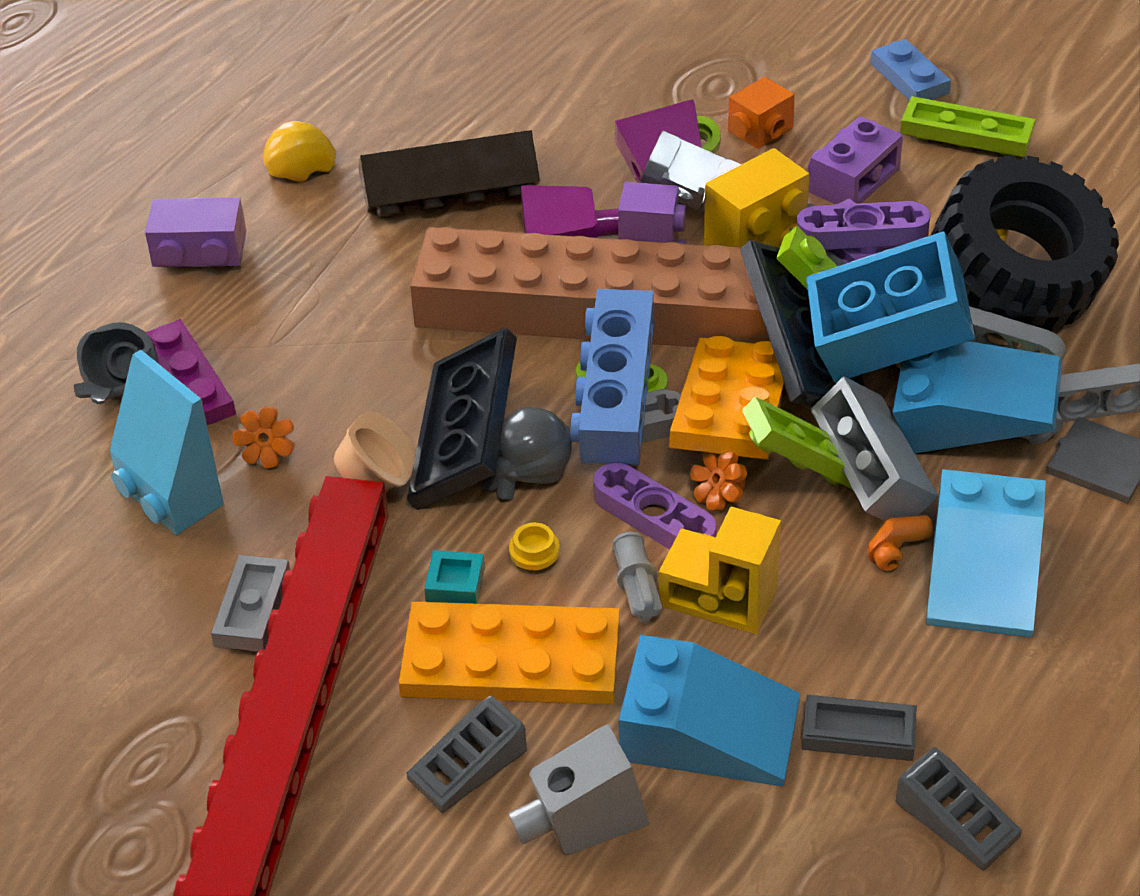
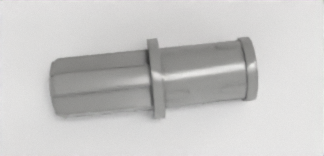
(637, 575)

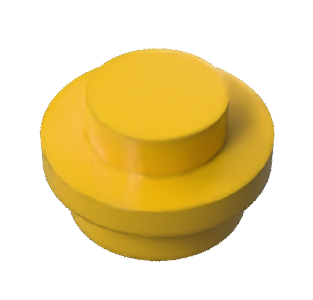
(534, 546)

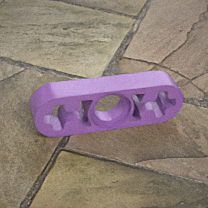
(905, 221)
(645, 492)

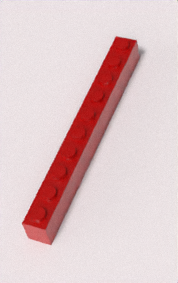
(290, 695)

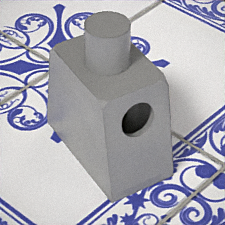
(583, 795)

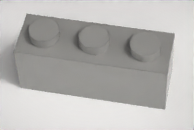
(874, 451)

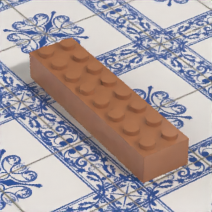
(548, 282)

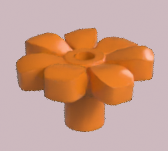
(264, 437)
(719, 479)

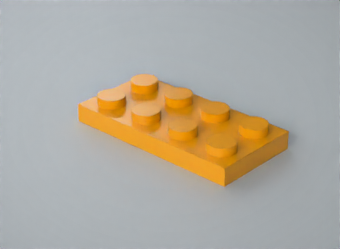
(717, 388)
(510, 653)

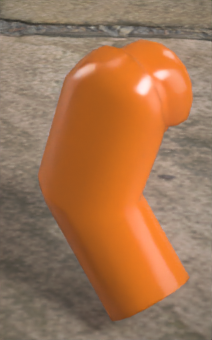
(895, 531)

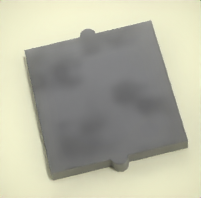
(1098, 460)

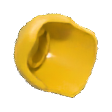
(298, 151)

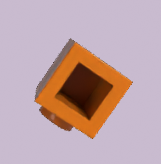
(761, 112)

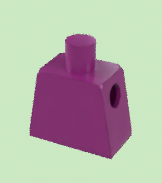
(639, 133)
(565, 212)

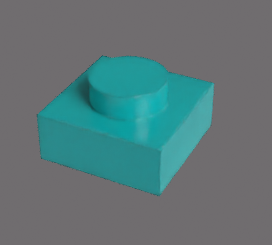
(454, 577)

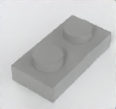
(248, 602)

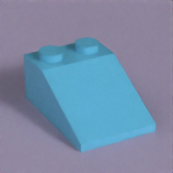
(164, 448)
(986, 553)

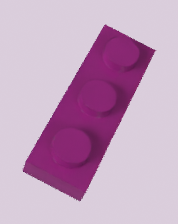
(186, 362)

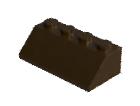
(447, 172)

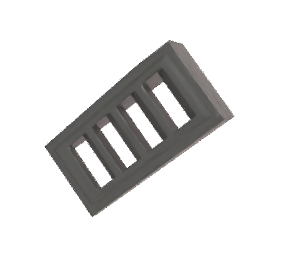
(489, 726)
(949, 780)

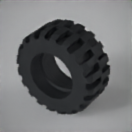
(1050, 210)

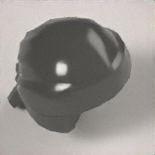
(106, 358)
(531, 450)

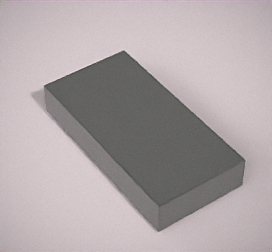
(859, 727)

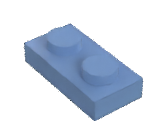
(910, 71)

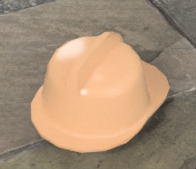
(375, 452)

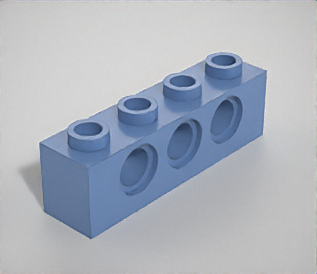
(616, 377)

